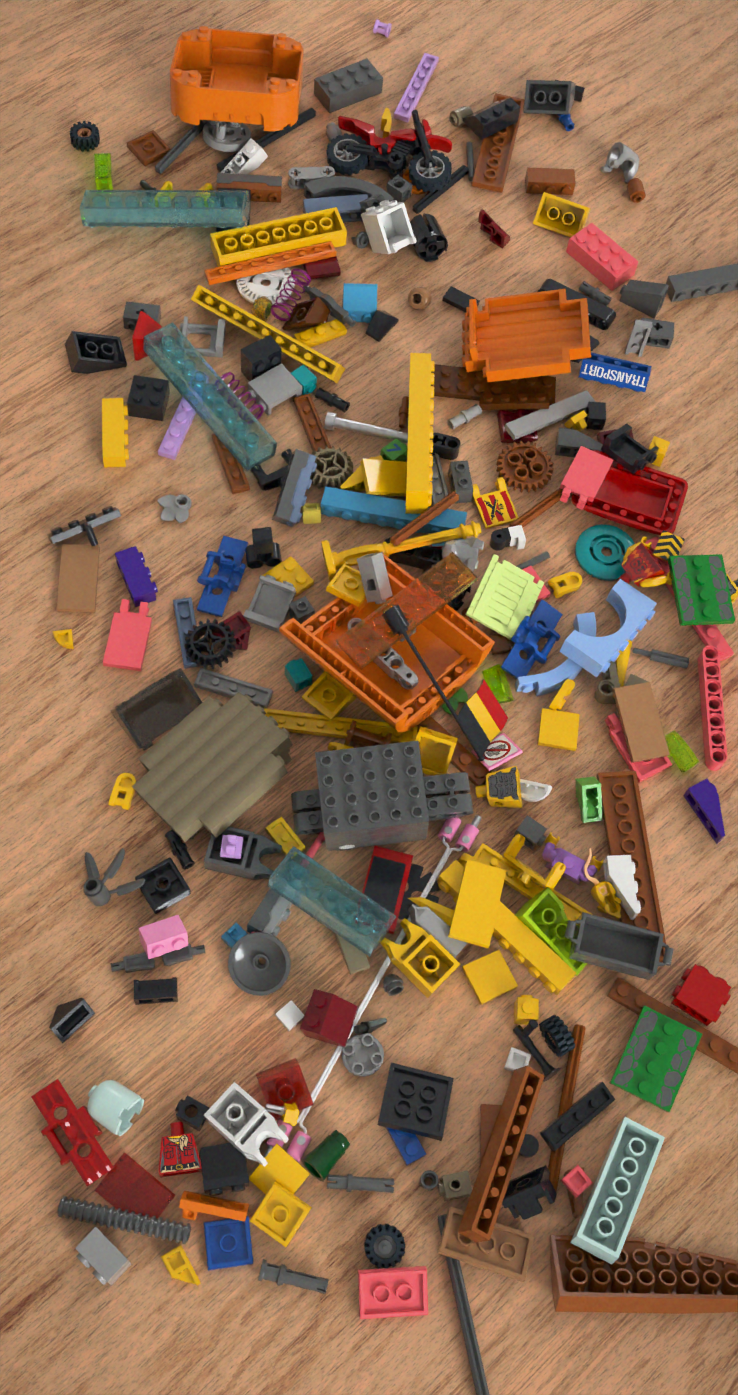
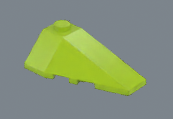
(549, 922)

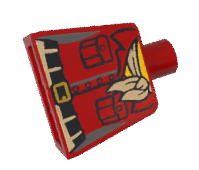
(178, 1153)

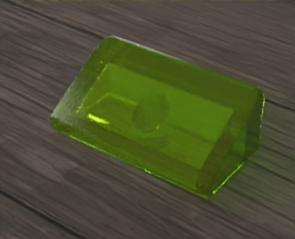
(498, 683)

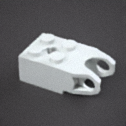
(250, 1127)

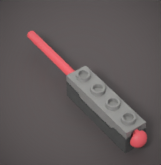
(275, 907)

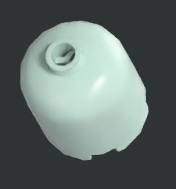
(114, 1106)

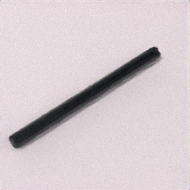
(273, 135)

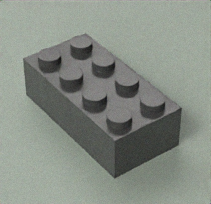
(348, 85)

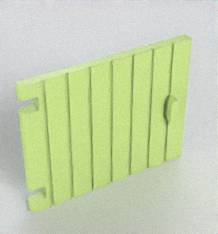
(504, 597)

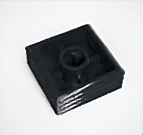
(165, 873)

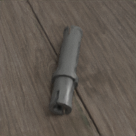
(360, 1183)

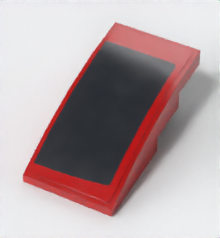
(388, 879)

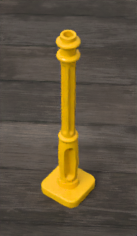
(335, 560)

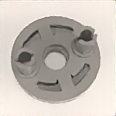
(226, 136)

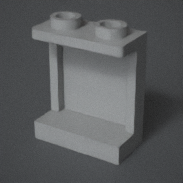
(274, 388)
(270, 603)

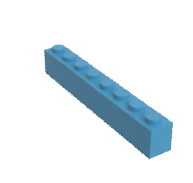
(383, 511)

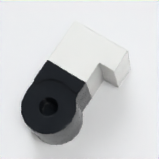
(508, 537)

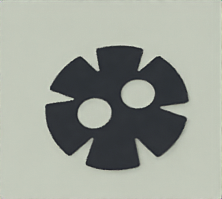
(416, 884)

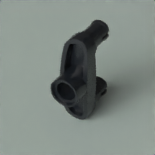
(274, 479)

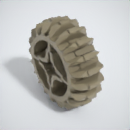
(332, 473)

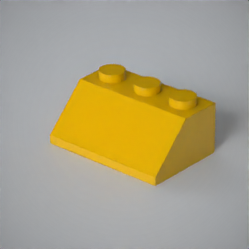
(561, 215)

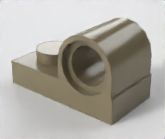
(609, 682)

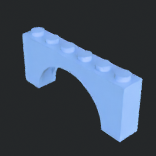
(597, 652)

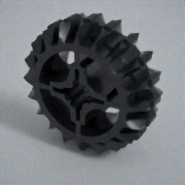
(194, 643)

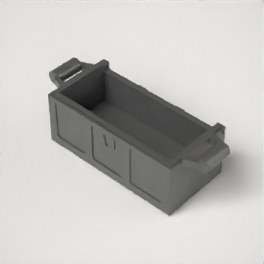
(617, 946)

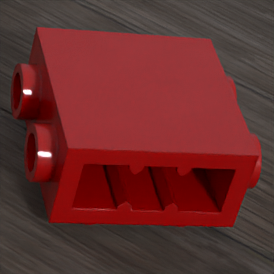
(701, 994)

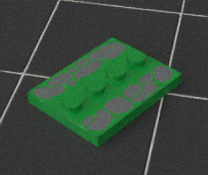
(701, 590)
(656, 1058)

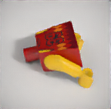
(643, 567)

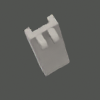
(638, 337)

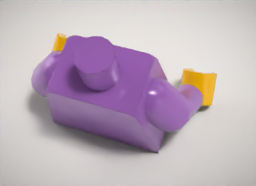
(574, 865)

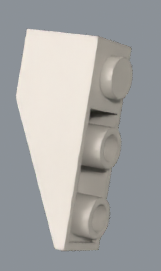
(247, 159)
(619, 873)

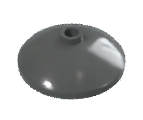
(250, 973)

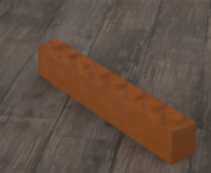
(501, 1155)

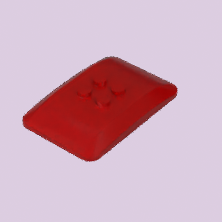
(639, 500)

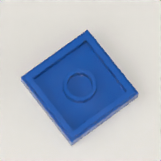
(228, 1243)

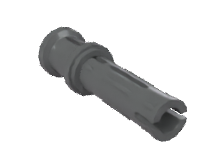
(282, 1275)

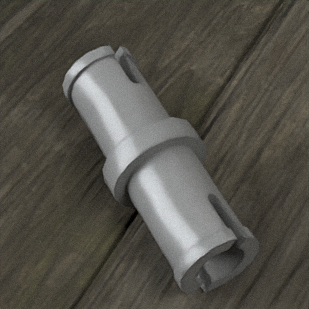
(464, 416)

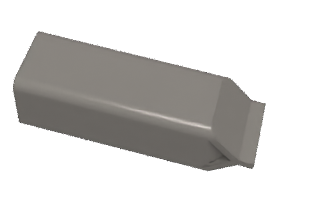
(434, 925)

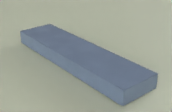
(185, 620)

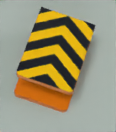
(668, 546)

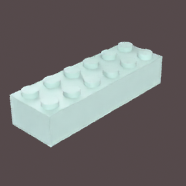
(618, 1190)

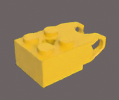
(417, 954)

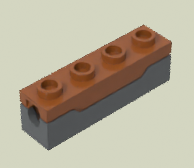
(262, 187)

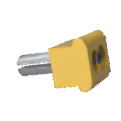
(288, 1112)

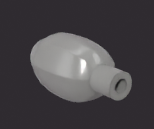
(332, 131)

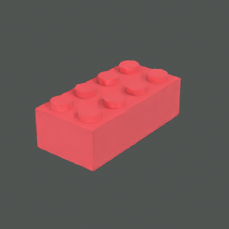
(602, 256)

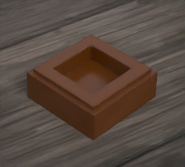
(501, 644)

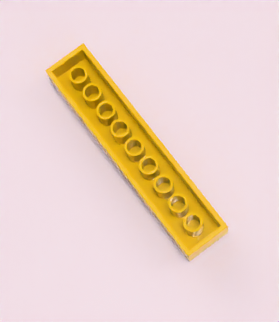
(419, 434)

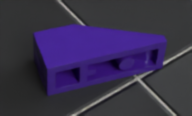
(706, 804)

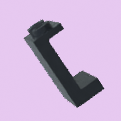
(627, 450)

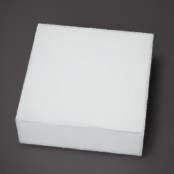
(290, 1015)
(516, 1059)

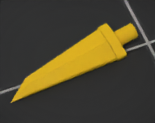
(622, 662)
(443, 912)

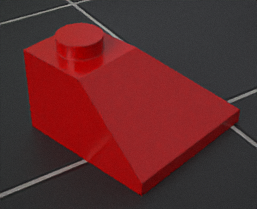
(144, 326)

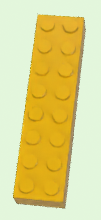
(278, 236)

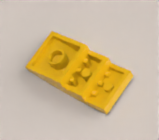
(328, 696)

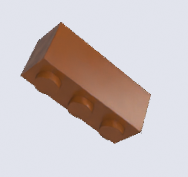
(550, 181)

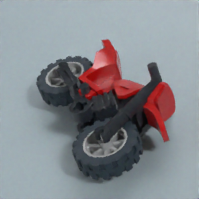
(392, 152)

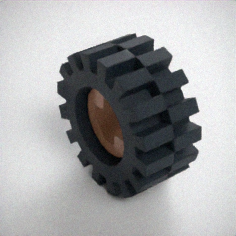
(92, 136)
(557, 1035)

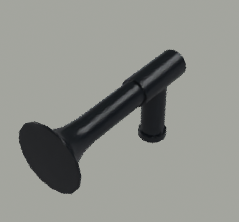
(523, 1035)

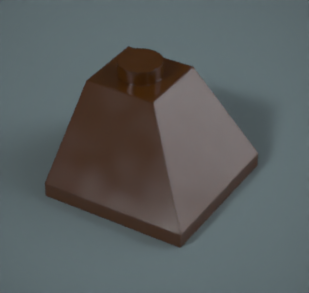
(308, 314)

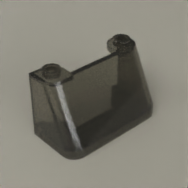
(156, 708)

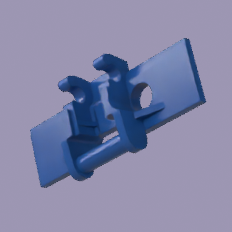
(227, 578)
(527, 637)

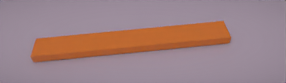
(270, 263)

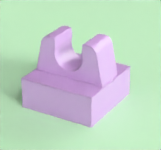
(231, 846)

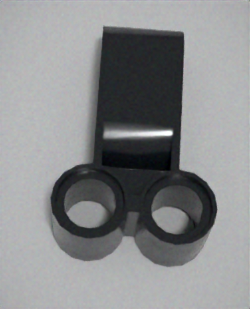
(263, 549)

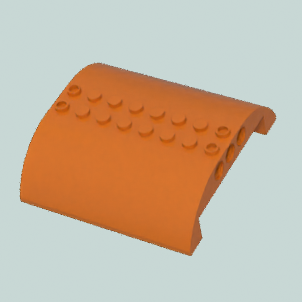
(445, 642)

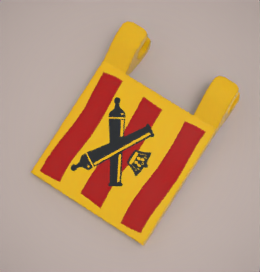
(495, 507)

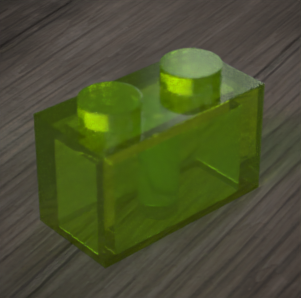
(103, 171)

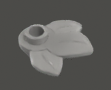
(173, 509)

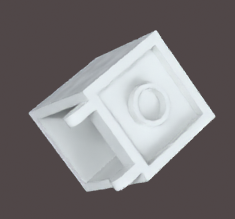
(388, 227)

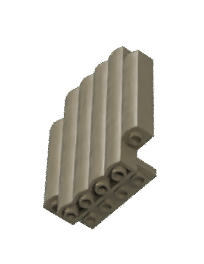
(214, 765)

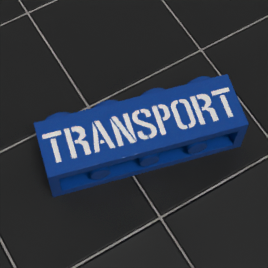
(615, 372)

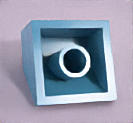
(360, 301)

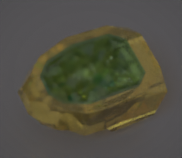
(261, 308)

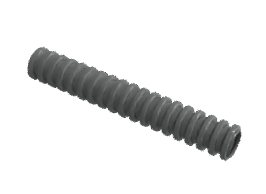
(124, 1220)

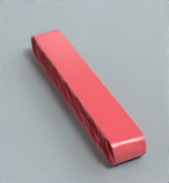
(712, 715)

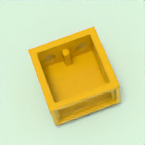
(435, 751)

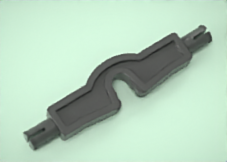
(336, 310)
(141, 962)

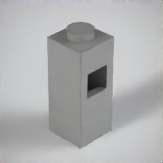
(374, 577)

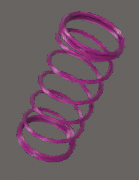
(298, 283)
(246, 401)

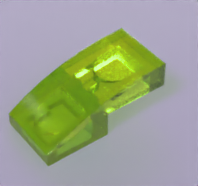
(680, 751)

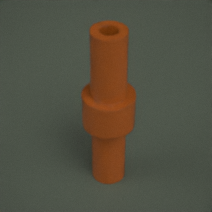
(403, 412)

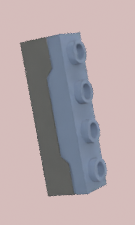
(294, 487)

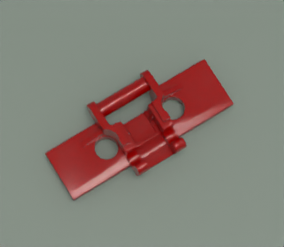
(79, 1130)

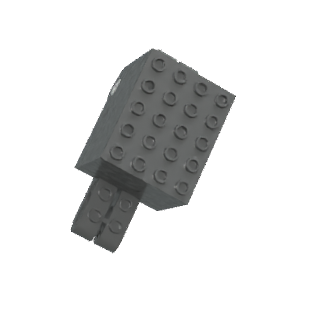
(377, 797)

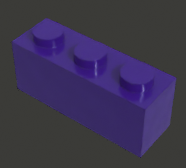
(136, 576)

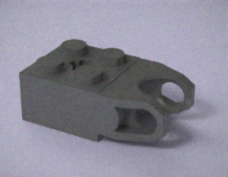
(249, 865)

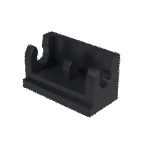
(155, 991)

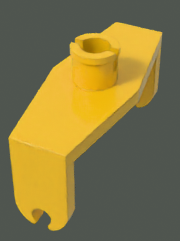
(527, 873)

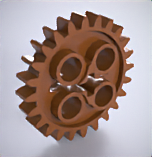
(520, 455)

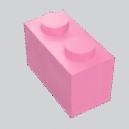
(163, 937)

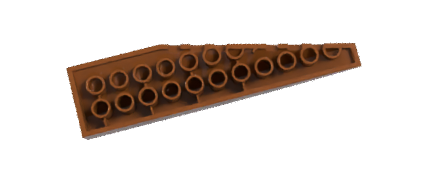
(641, 1280)

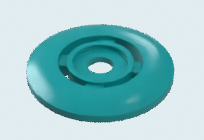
(596, 539)

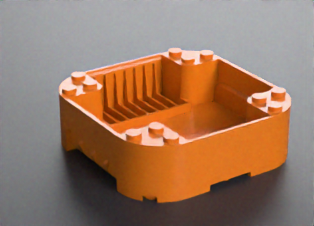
(236, 78)

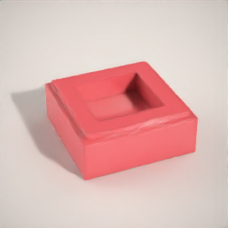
(576, 1181)

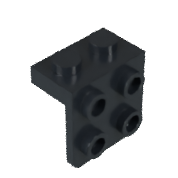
(223, 1169)

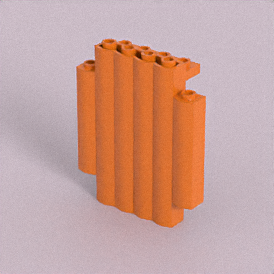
(525, 335)

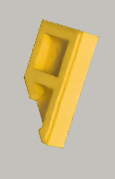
(180, 1266)

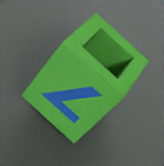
(394, 451)

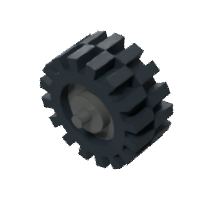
(384, 1246)

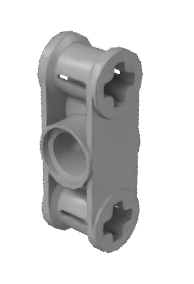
(307, 174)

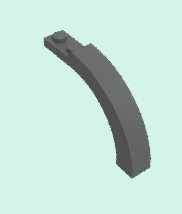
(342, 186)

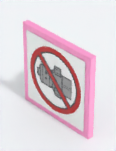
(499, 751)

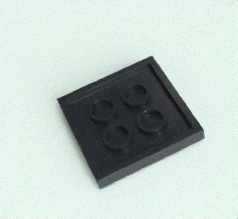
(415, 1101)

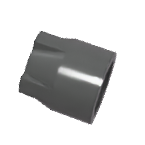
(429, 1174)

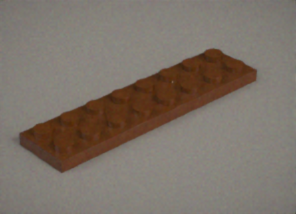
(460, 384)

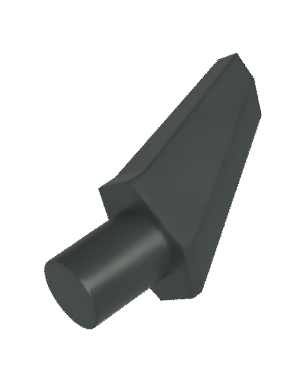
(369, 1026)

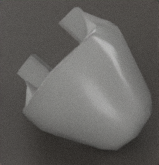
(622, 157)
(465, 550)

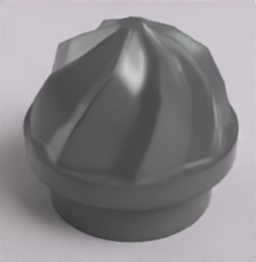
(393, 984)

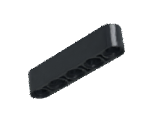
(599, 314)
(416, 555)

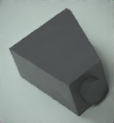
(644, 296)

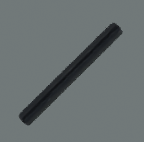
(431, 196)

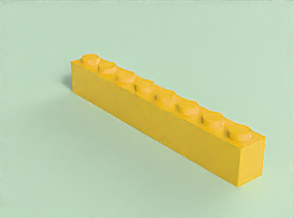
(517, 938)

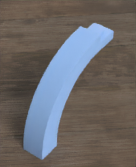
(554, 679)

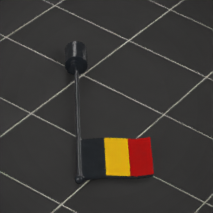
(481, 714)

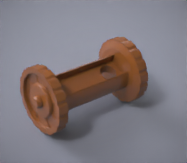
(365, 737)

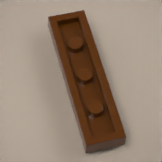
(514, 402)

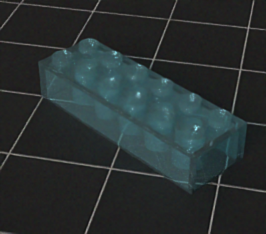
(331, 901)

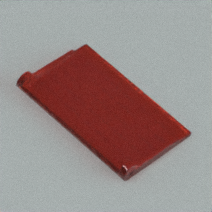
(134, 1189)

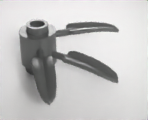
(95, 888)

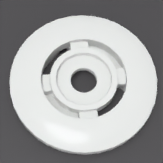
(254, 290)

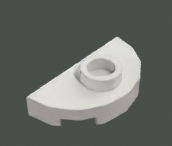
(534, 791)

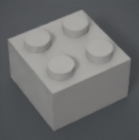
(103, 1256)

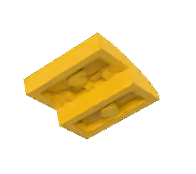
(280, 1168)

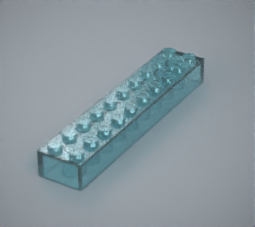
(165, 208)
(209, 396)

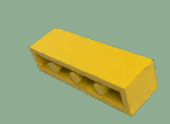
(113, 432)

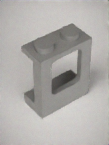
(216, 332)

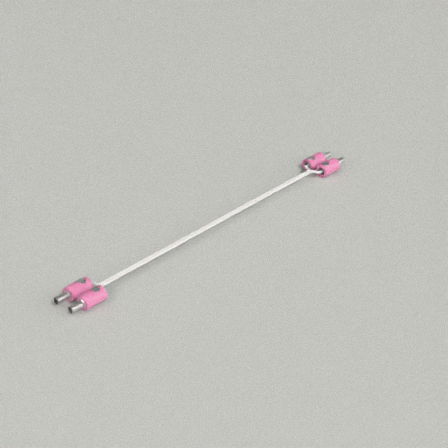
(301, 1140)

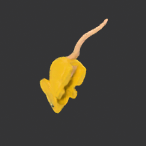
(604, 894)

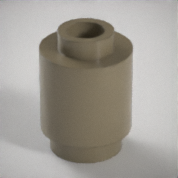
(456, 116)

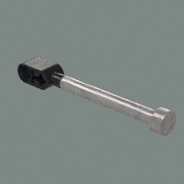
(443, 445)

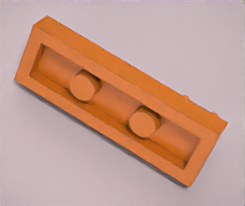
(194, 1202)

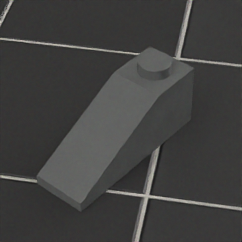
(569, 442)

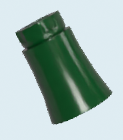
(325, 1155)

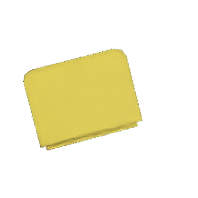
(311, 513)

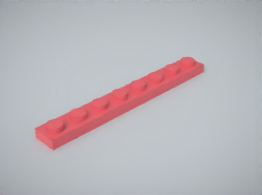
(708, 633)

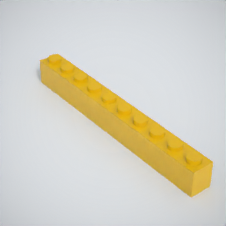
(261, 329)

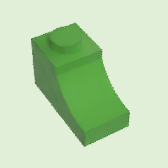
(589, 799)

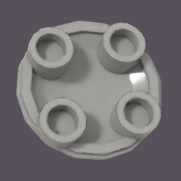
(363, 1055)

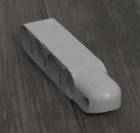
(402, 674)

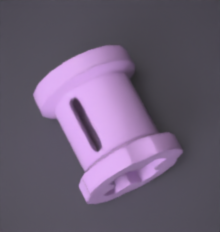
(378, 28)

